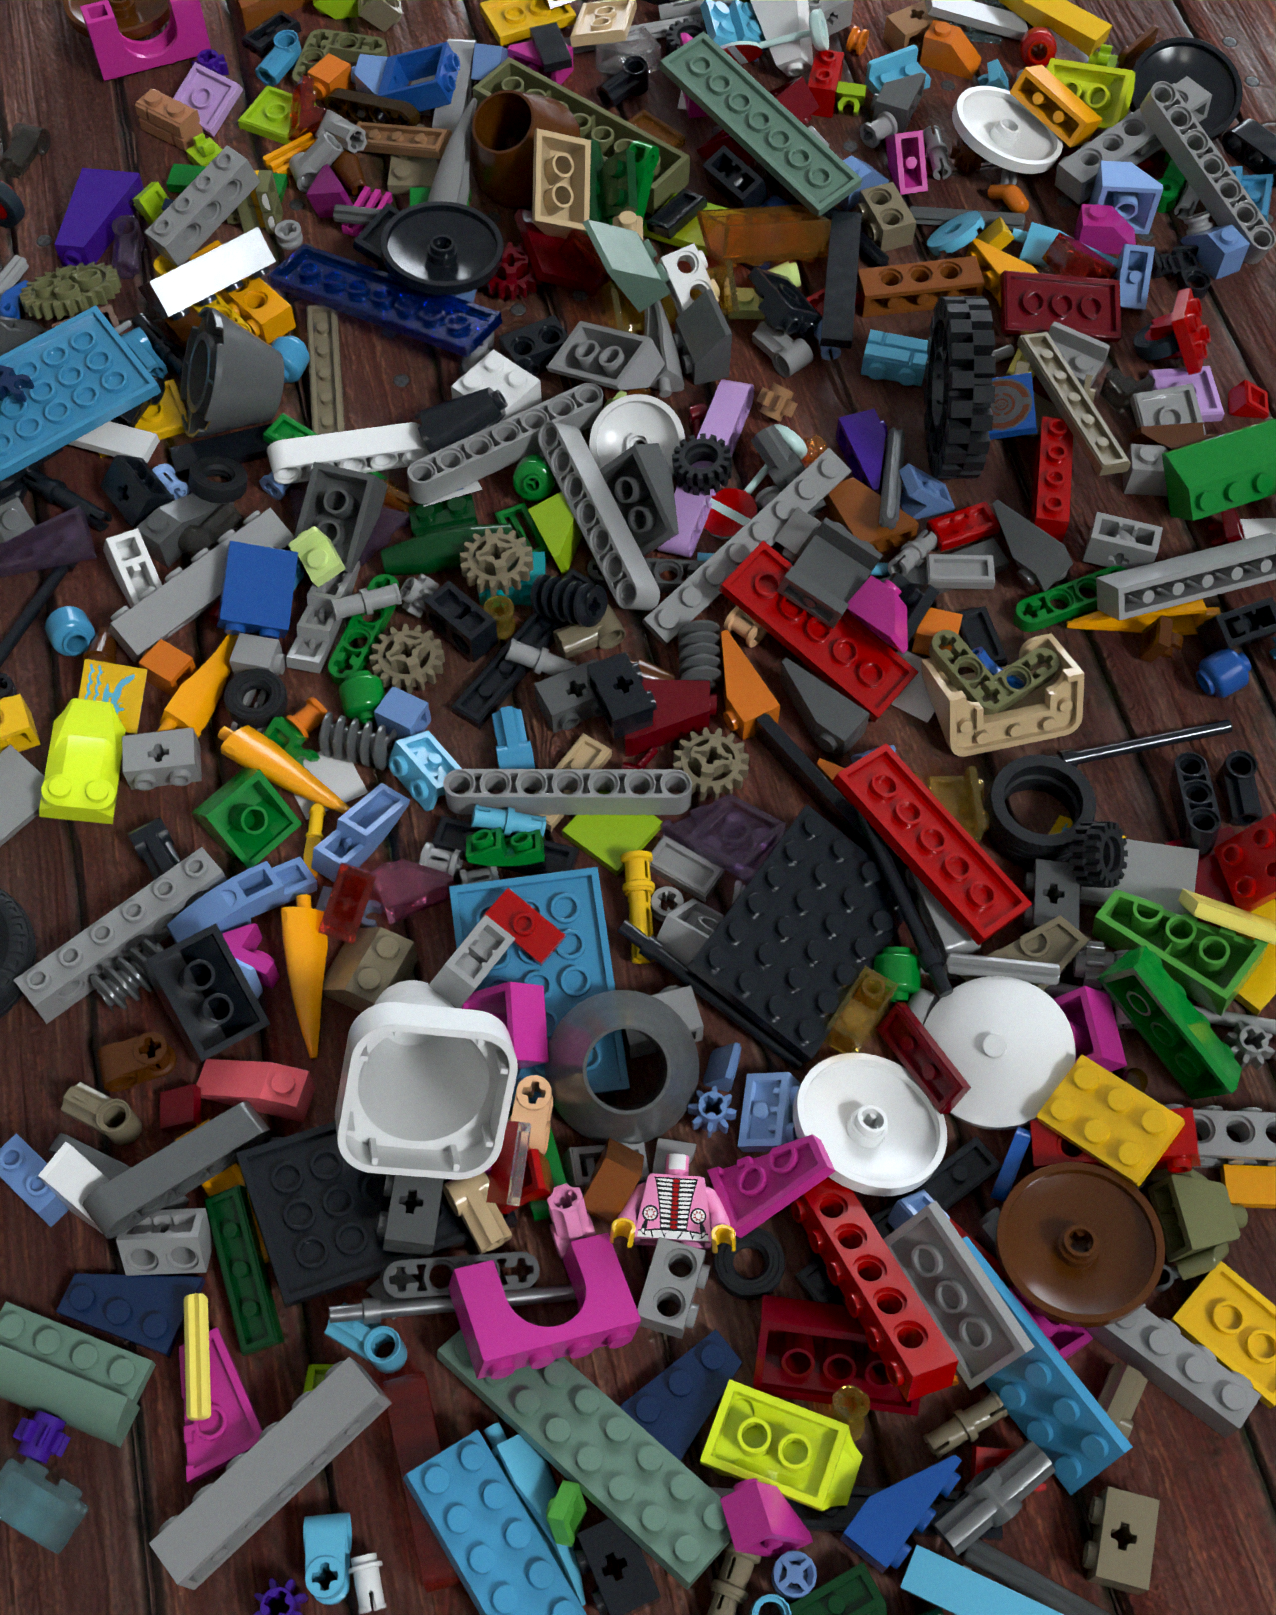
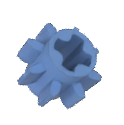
(712, 1101)

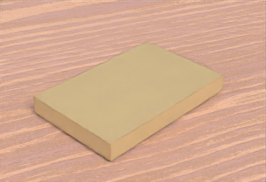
(603, 22)

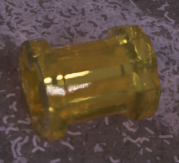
(502, 610)
(850, 1407)

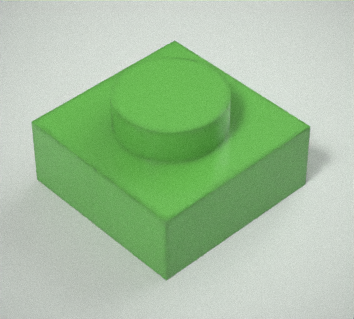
(566, 1513)

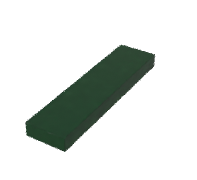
(244, 1270)

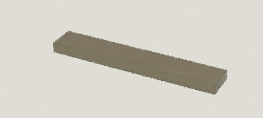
(325, 370)
(1073, 404)

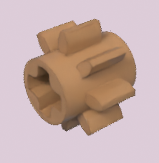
(776, 402)

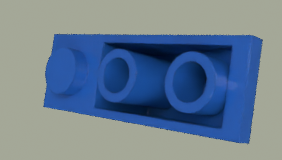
(892, 1514)

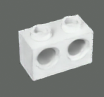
(682, 283)

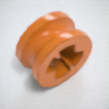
(857, 40)

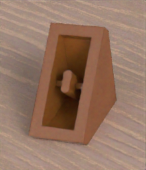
(612, 1181)

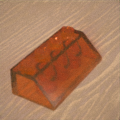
(764, 234)

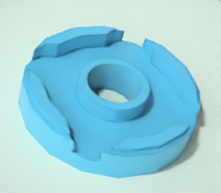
(955, 233)

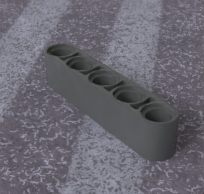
(175, 1170)

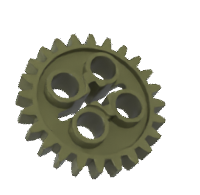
(70, 290)

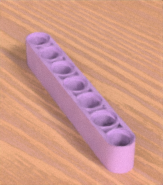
(725, 420)

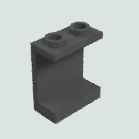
(829, 572)

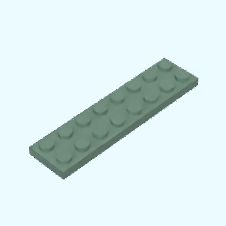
(760, 124)
(610, 1458)

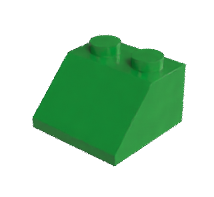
(247, 817)

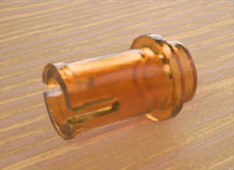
(395, 496)

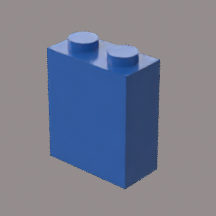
(257, 590)

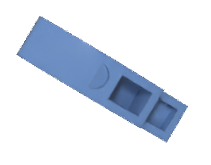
(244, 897)

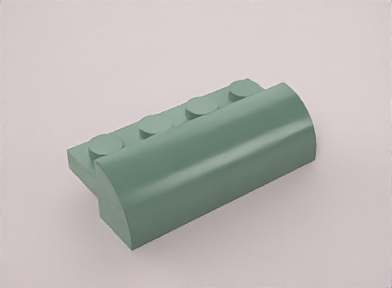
(70, 1374)

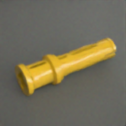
(639, 891)

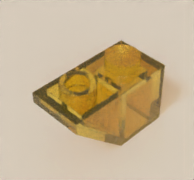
(859, 1016)

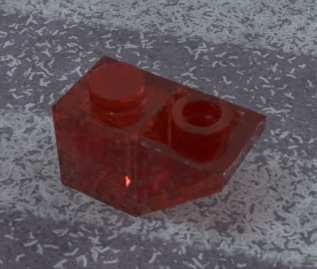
(1074, 258)

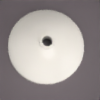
(632, 421)

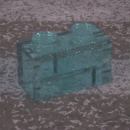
(39, 1507)

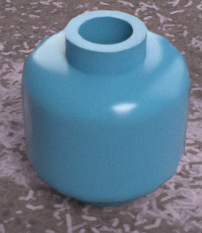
(294, 356)
(69, 631)

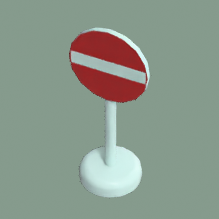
(748, 51)
(736, 507)

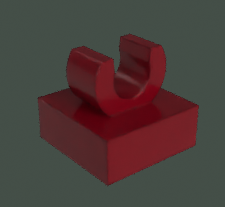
(1231, 529)

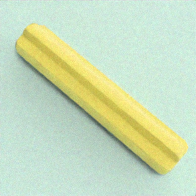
(197, 1357)

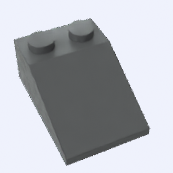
(644, 494)
(343, 507)

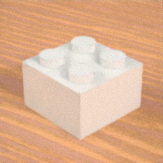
(497, 372)

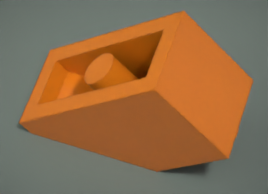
(949, 50)

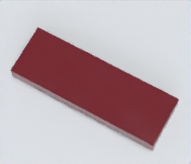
(923, 1058)

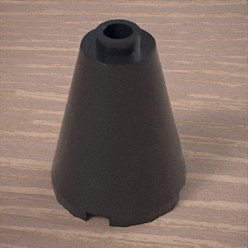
(460, 417)

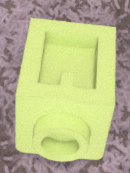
(748, 305)
(317, 555)

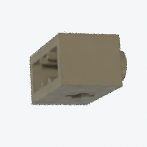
(1136, 1518)

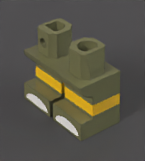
(260, 207)

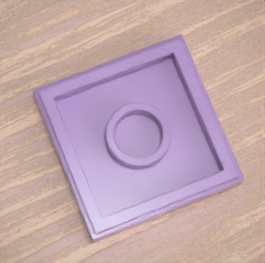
(210, 95)
(1204, 386)

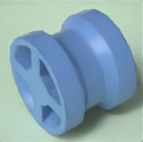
(799, 1571)

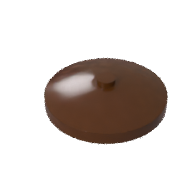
(133, 17)
(1080, 1244)

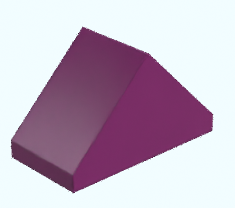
(327, 192)

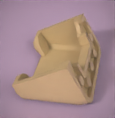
(1041, 715)

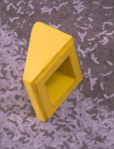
(997, 234)

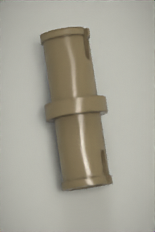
(965, 1425)

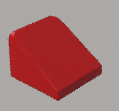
(1248, 401)

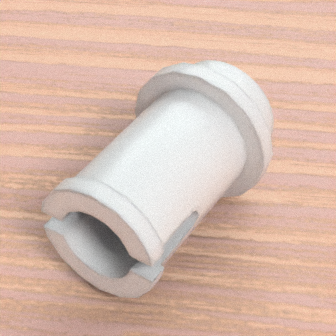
(366, 1580)

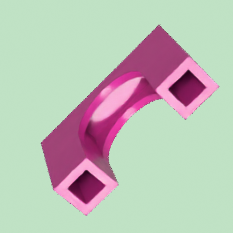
(121, 56)
(505, 1342)

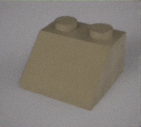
(369, 967)

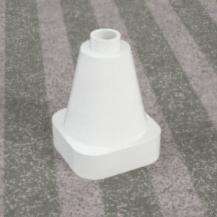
(424, 1087)

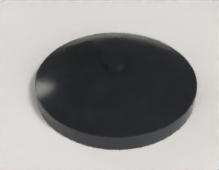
(1203, 63)
(442, 248)

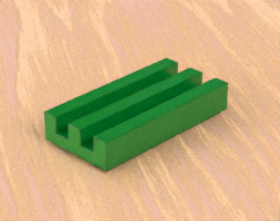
(523, 510)

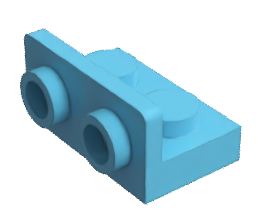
(893, 67)
(421, 767)

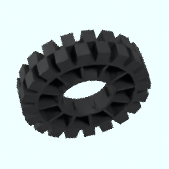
(959, 387)

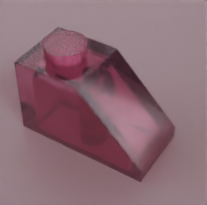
(409, 888)

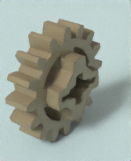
(496, 561)
(407, 658)
(714, 761)

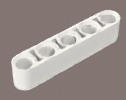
(354, 450)

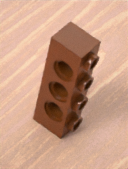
(916, 285)

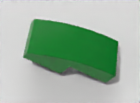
(493, 849)

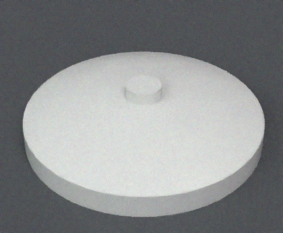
(1005, 131)
(1006, 1045)
(872, 1123)

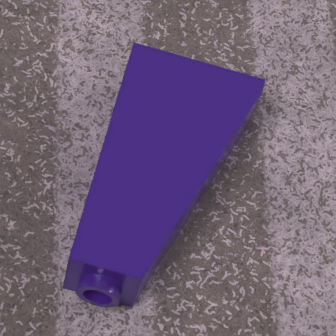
(94, 205)

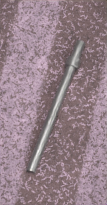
(373, 1310)

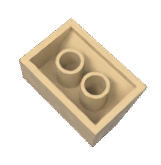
(560, 183)

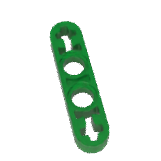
(1068, 593)
(360, 629)

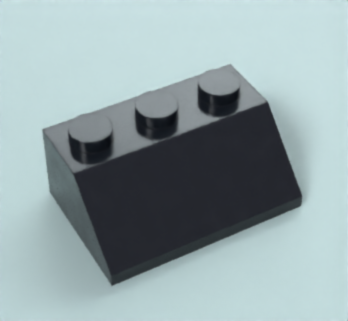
(205, 993)

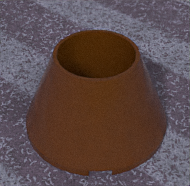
(508, 173)

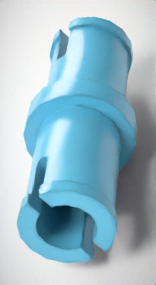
(507, 819)

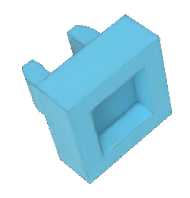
(996, 76)

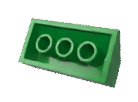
(1221, 471)
(1171, 1024)

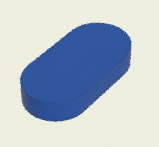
(1011, 1164)

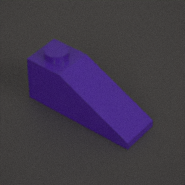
(862, 444)

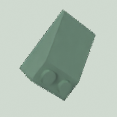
(629, 263)

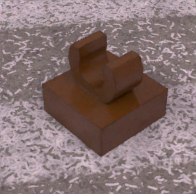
(1159, 640)

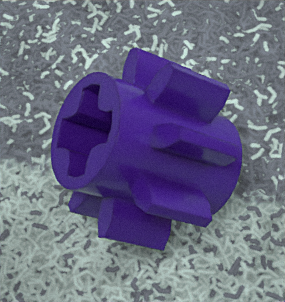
(211, 60)
(41, 1437)
(279, 1593)

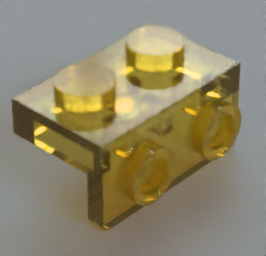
(963, 800)

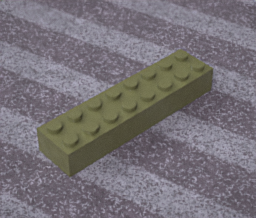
(595, 123)

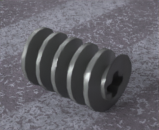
(700, 652)
(356, 743)
(127, 978)

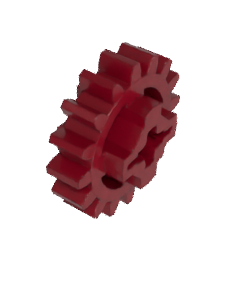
(514, 275)

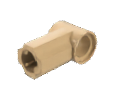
(481, 1218)

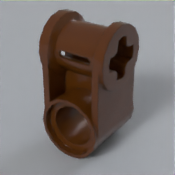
(135, 1062)

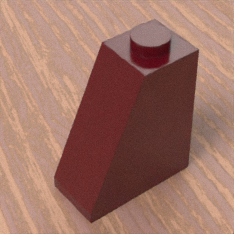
(681, 709)

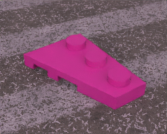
(765, 1185)
(232, 1423)

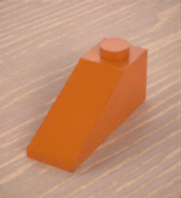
(743, 690)

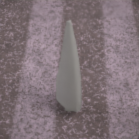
(452, 176)
(658, 328)

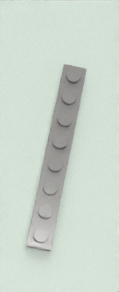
(702, 586)

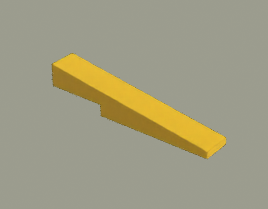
(1064, 18)

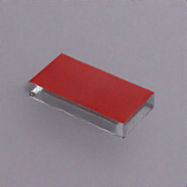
(509, 1168)

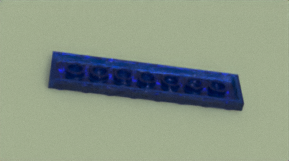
(385, 301)

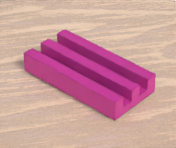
(368, 200)

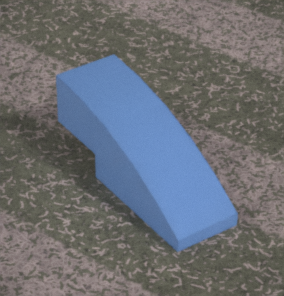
(359, 831)

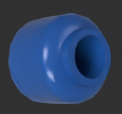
(1223, 673)

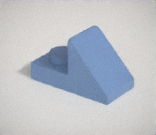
(1134, 275)
(923, 494)

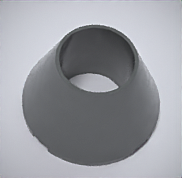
(228, 377)
(570, 1052)

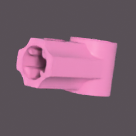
(568, 1217)

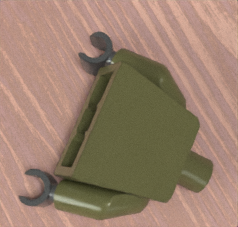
(1194, 1221)

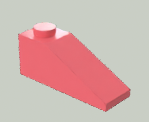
(266, 1085)

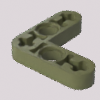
(332, 42)
(996, 684)

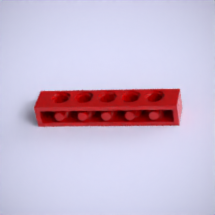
(876, 1290)

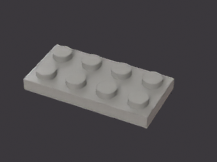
(958, 1295)

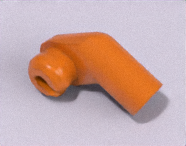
(1011, 195)

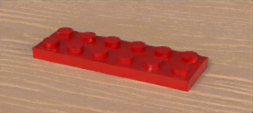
(844, 657)
(932, 843)

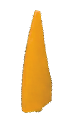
(1184, 616)
(200, 693)
(257, 751)
(305, 962)

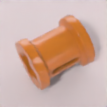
(308, 717)

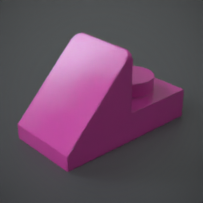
(243, 946)

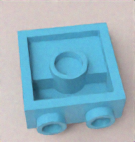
(731, 23)

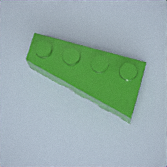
(1200, 957)

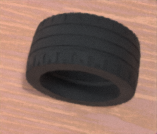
(1043, 775)

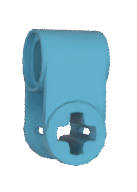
(327, 1549)

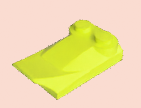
(1100, 87)
(83, 763)
(782, 1446)

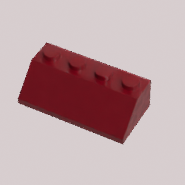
(792, 95)
(816, 1349)

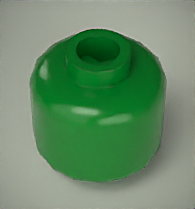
(533, 467)
(361, 695)
(902, 968)

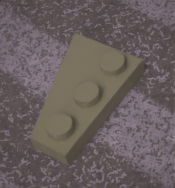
(410, 172)
(1050, 943)

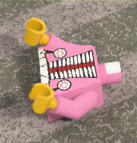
(674, 1209)

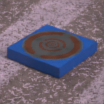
(1013, 406)

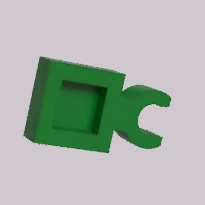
(290, 740)

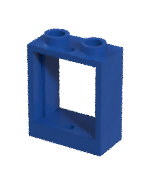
(419, 64)

